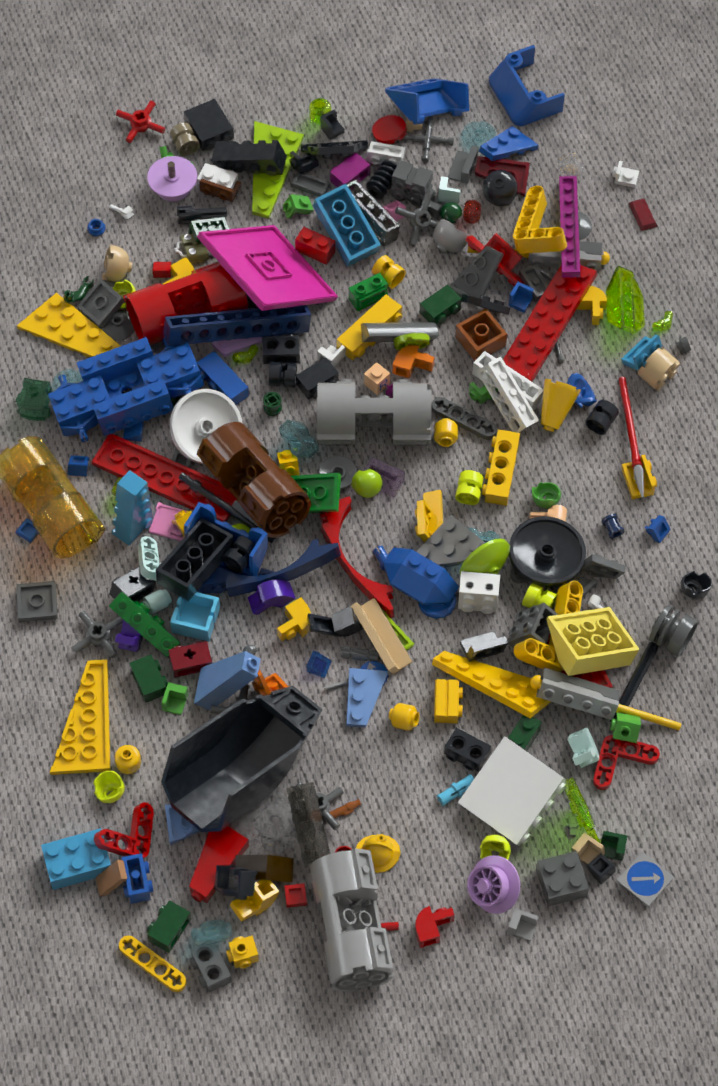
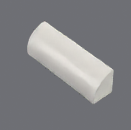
(530, 390)

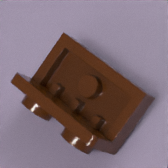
(220, 191)

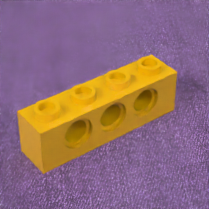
(508, 442)

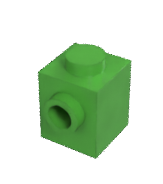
(625, 727)

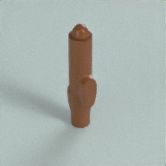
(345, 809)

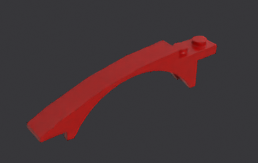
(330, 529)

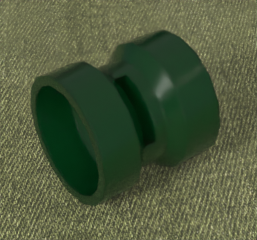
(273, 408)

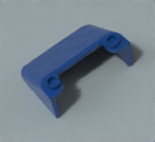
(430, 98)

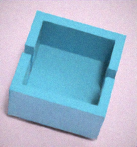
(196, 616)

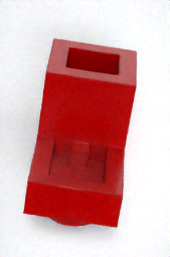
(427, 922)

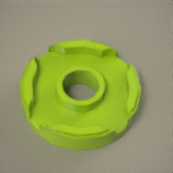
(419, 339)

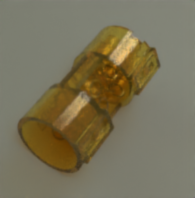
(43, 488)

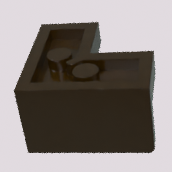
(268, 866)

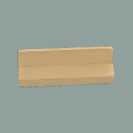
(382, 635)

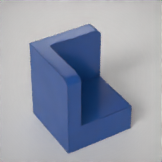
(521, 297)

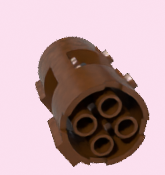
(254, 479)

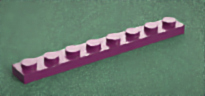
(570, 224)

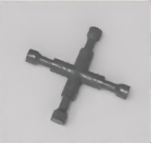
(428, 139)

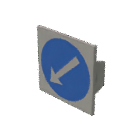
(645, 878)

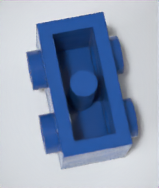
(137, 886)

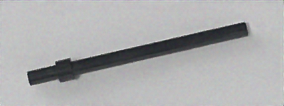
(196, 486)

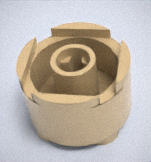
(658, 368)

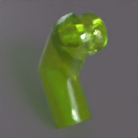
(665, 323)
(245, 356)

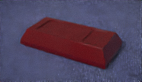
(642, 214)

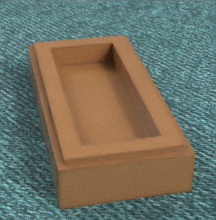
(111, 878)

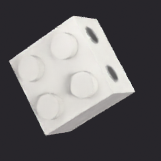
(478, 592)

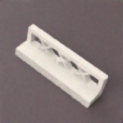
(509, 393)

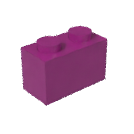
(351, 169)

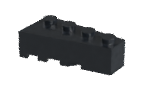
(250, 157)

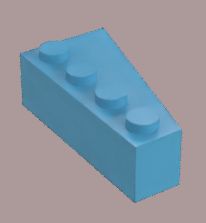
(132, 508)

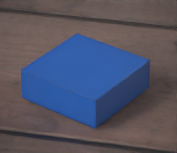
(27, 530)

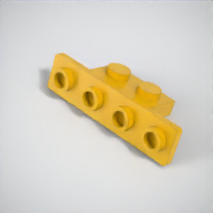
(429, 514)

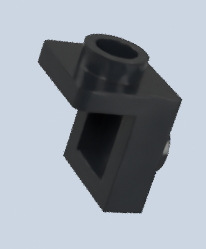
(303, 164)

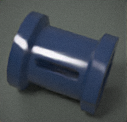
(613, 526)

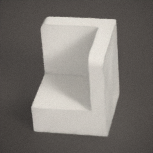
(332, 354)

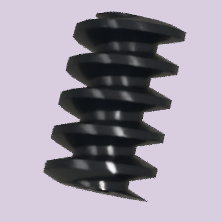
(381, 180)

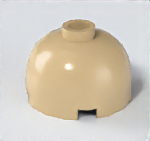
(116, 264)

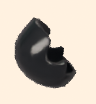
(701, 583)

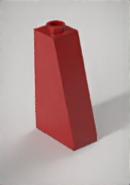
(218, 849)

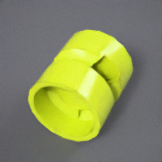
(469, 487)
(536, 596)

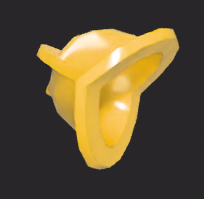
(383, 849)

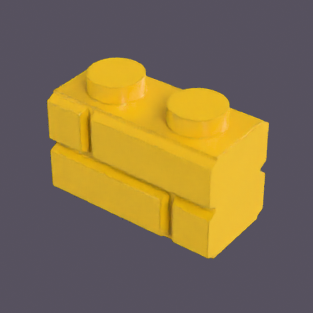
(447, 701)

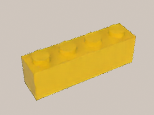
(384, 311)

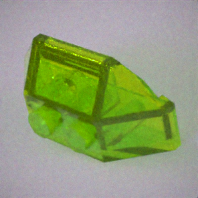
(625, 301)

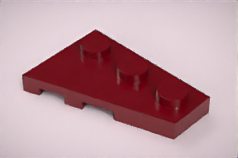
(517, 168)

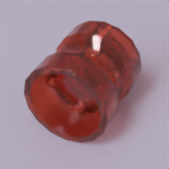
(472, 211)

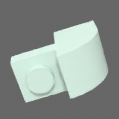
(583, 747)

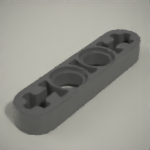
(466, 415)

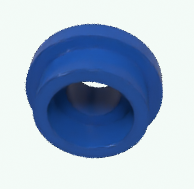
(96, 223)

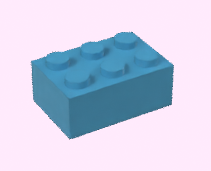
(74, 859)

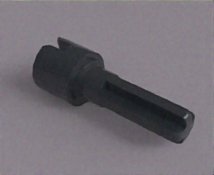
(188, 213)

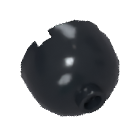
(500, 188)

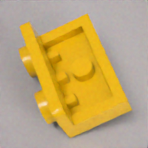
(649, 481)

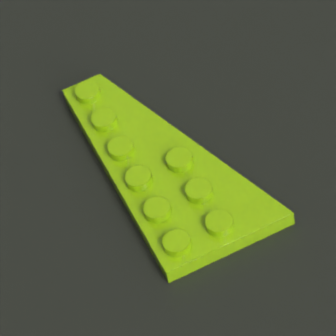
(266, 187)

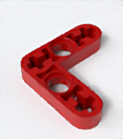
(619, 751)
(132, 841)

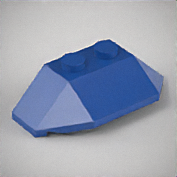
(419, 577)

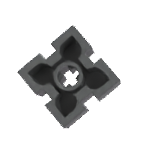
(411, 183)

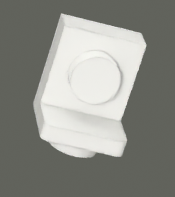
(625, 176)

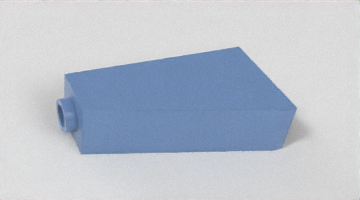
(225, 678)

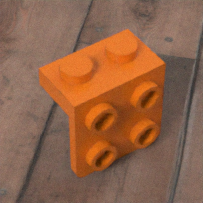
(268, 684)

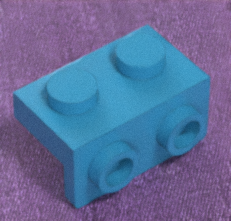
(641, 351)

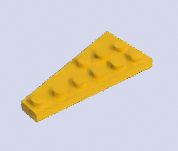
(67, 328)
(502, 685)
(87, 729)

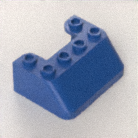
(256, 535)

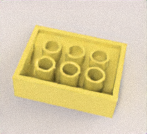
(591, 641)

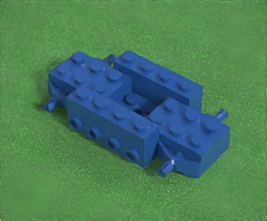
(130, 366)

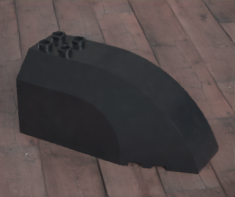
(237, 757)

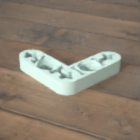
(148, 566)

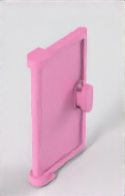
(162, 522)

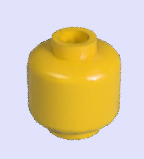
(445, 432)
(404, 716)
(127, 759)

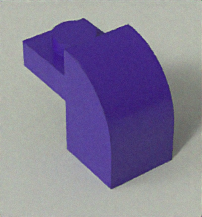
(269, 594)
(129, 638)

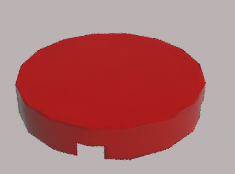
(389, 129)

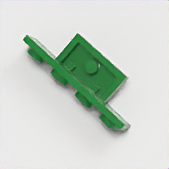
(144, 622)

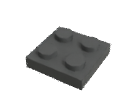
(101, 303)
(37, 601)

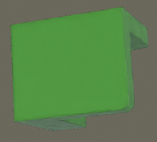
(174, 698)

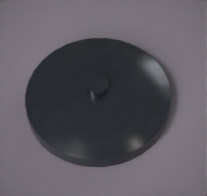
(547, 551)

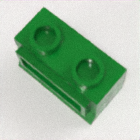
(367, 292)

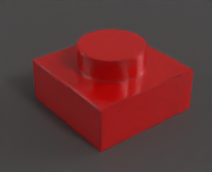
(295, 895)

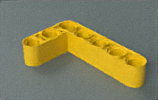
(528, 235)
(543, 655)

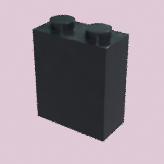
(209, 124)

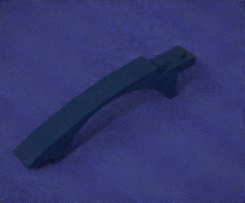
(237, 584)

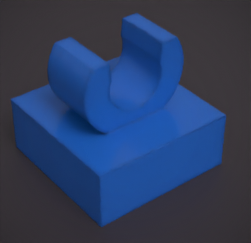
(658, 528)

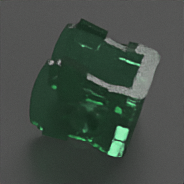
(34, 400)

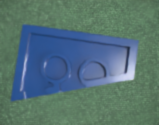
(507, 143)

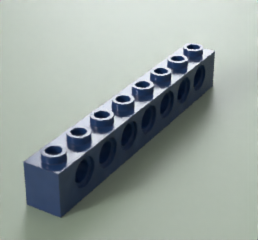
(235, 325)

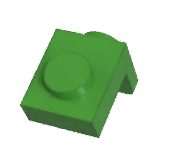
(297, 204)
(481, 394)

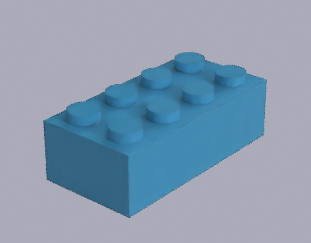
(346, 225)

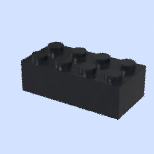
(194, 559)

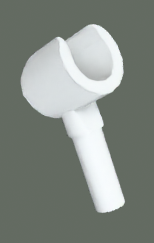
(126, 212)
(594, 602)

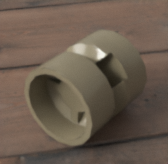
(184, 139)

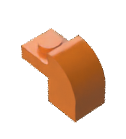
(409, 358)

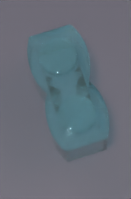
(298, 439)

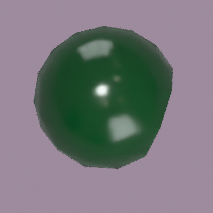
(451, 212)

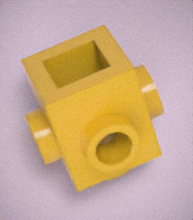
(242, 952)

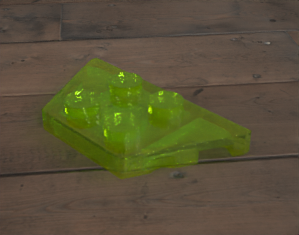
(579, 806)

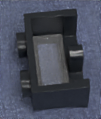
(235, 881)

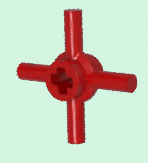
(140, 121)

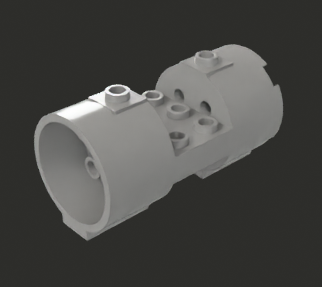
(341, 412)
(355, 943)

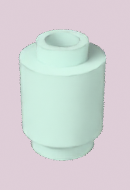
(157, 600)

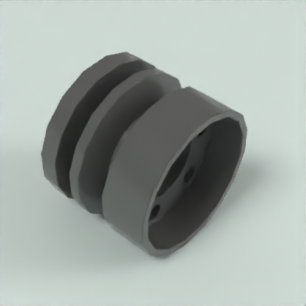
(672, 630)

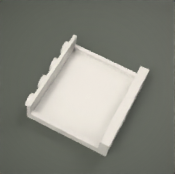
(512, 791)

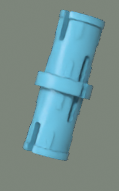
(456, 790)

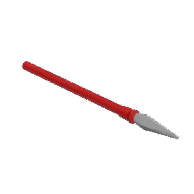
(635, 458)

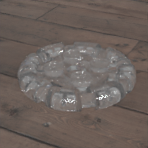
(271, 832)

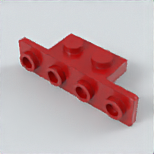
(509, 259)

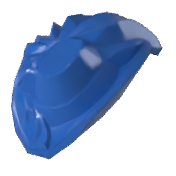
(586, 394)

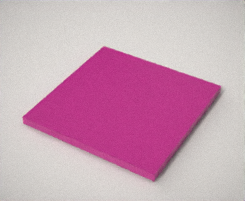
(267, 267)

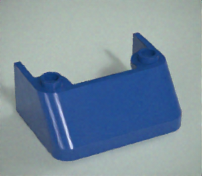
(519, 104)

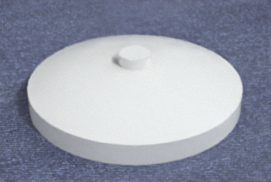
(197, 417)

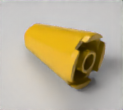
(556, 403)

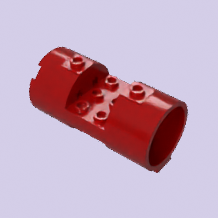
(203, 291)

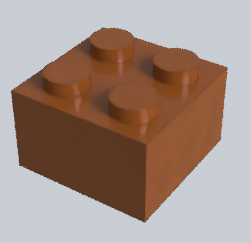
(481, 334)

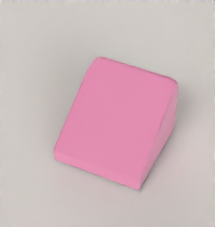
(391, 207)

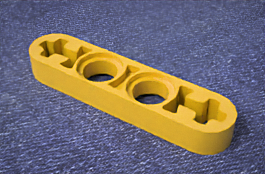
(150, 966)

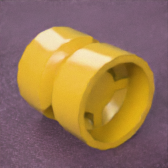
(389, 270)

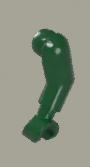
(70, 297)

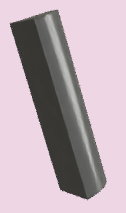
(389, 331)

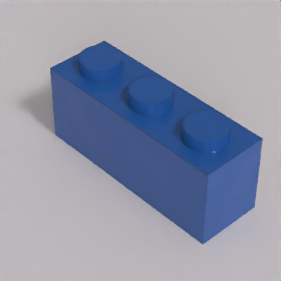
(222, 378)

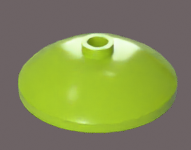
(487, 558)

